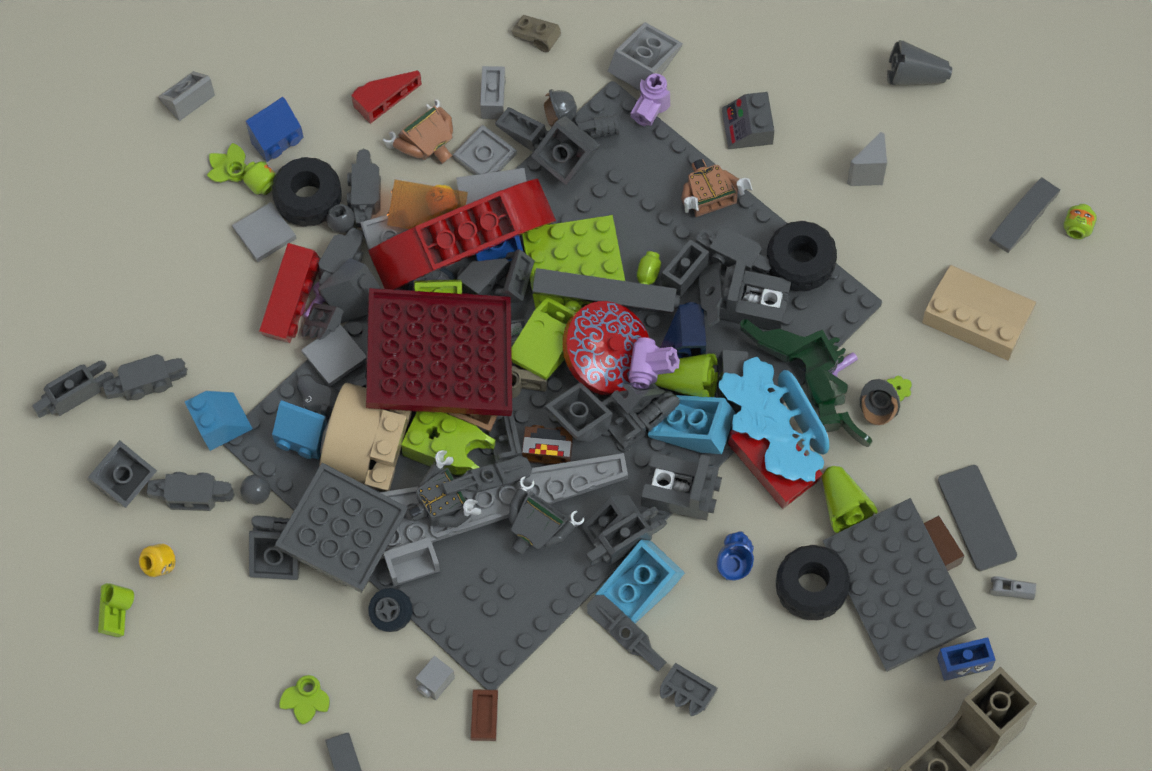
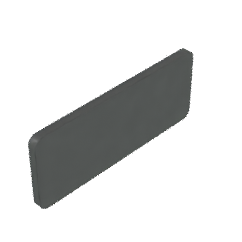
(977, 518)

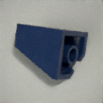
(687, 331)

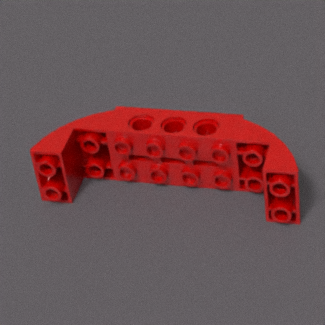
(461, 233)

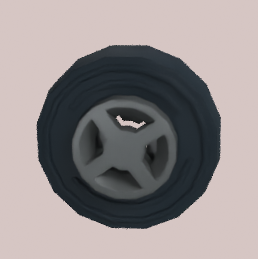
(381, 609)

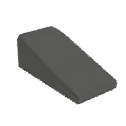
(343, 753)

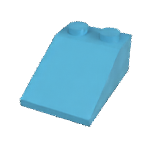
(697, 424)
(641, 580)

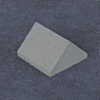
(188, 94)
(870, 164)

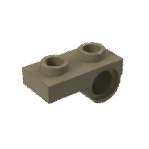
(540, 32)
(526, 380)

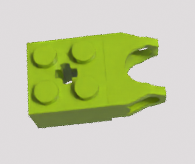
(452, 435)

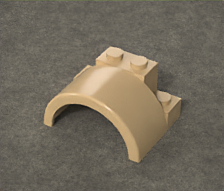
(364, 435)

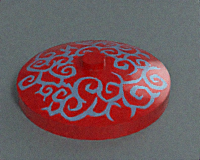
(601, 344)

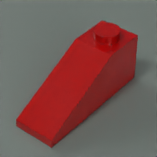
(382, 94)

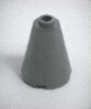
(916, 66)

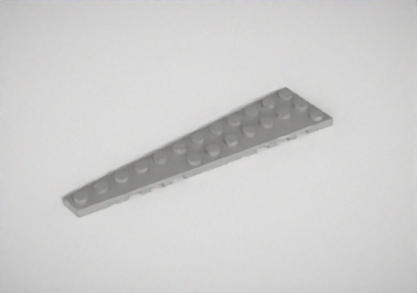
(551, 484)

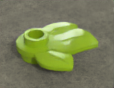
(226, 164)
(305, 702)

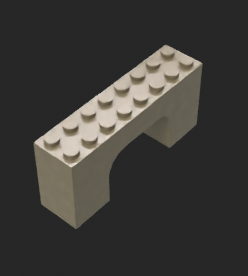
(980, 729)

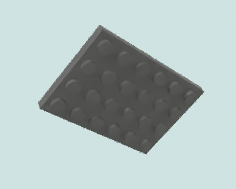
(900, 585)

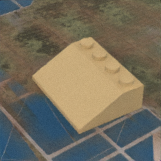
(978, 312)

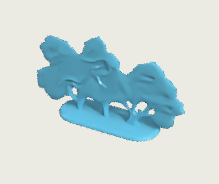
(766, 417)

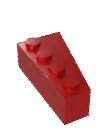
(290, 293)

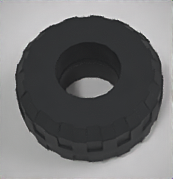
(300, 174)
(806, 237)
(817, 561)

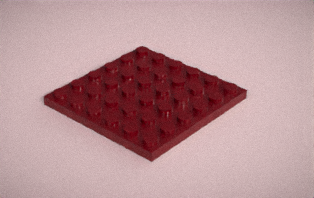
(439, 352)

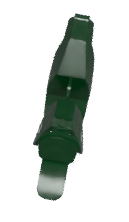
(820, 361)

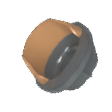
(559, 105)
(879, 402)

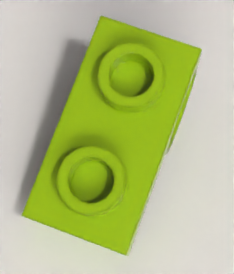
(113, 607)

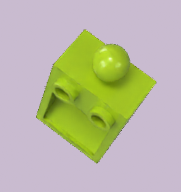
(540, 341)

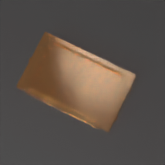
(419, 203)

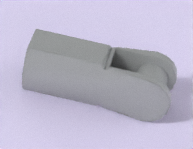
(1017, 588)

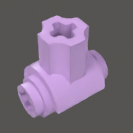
(653, 99)
(649, 362)

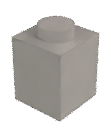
(434, 678)

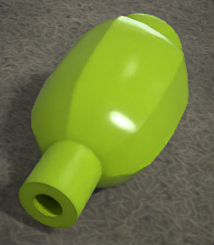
(648, 268)

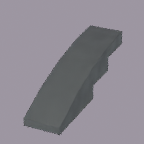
(522, 128)
(1024, 215)

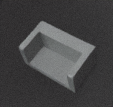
(492, 92)
(411, 561)

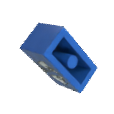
(966, 659)

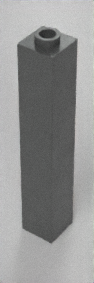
(602, 289)

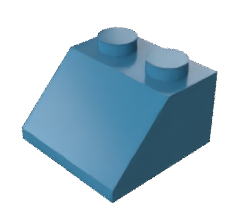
(218, 417)
(299, 430)

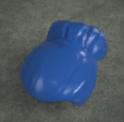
(736, 557)

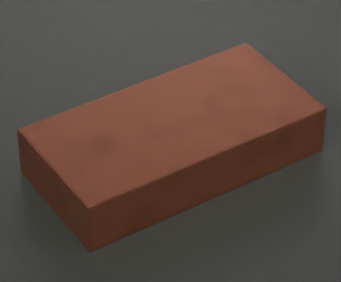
(484, 715)

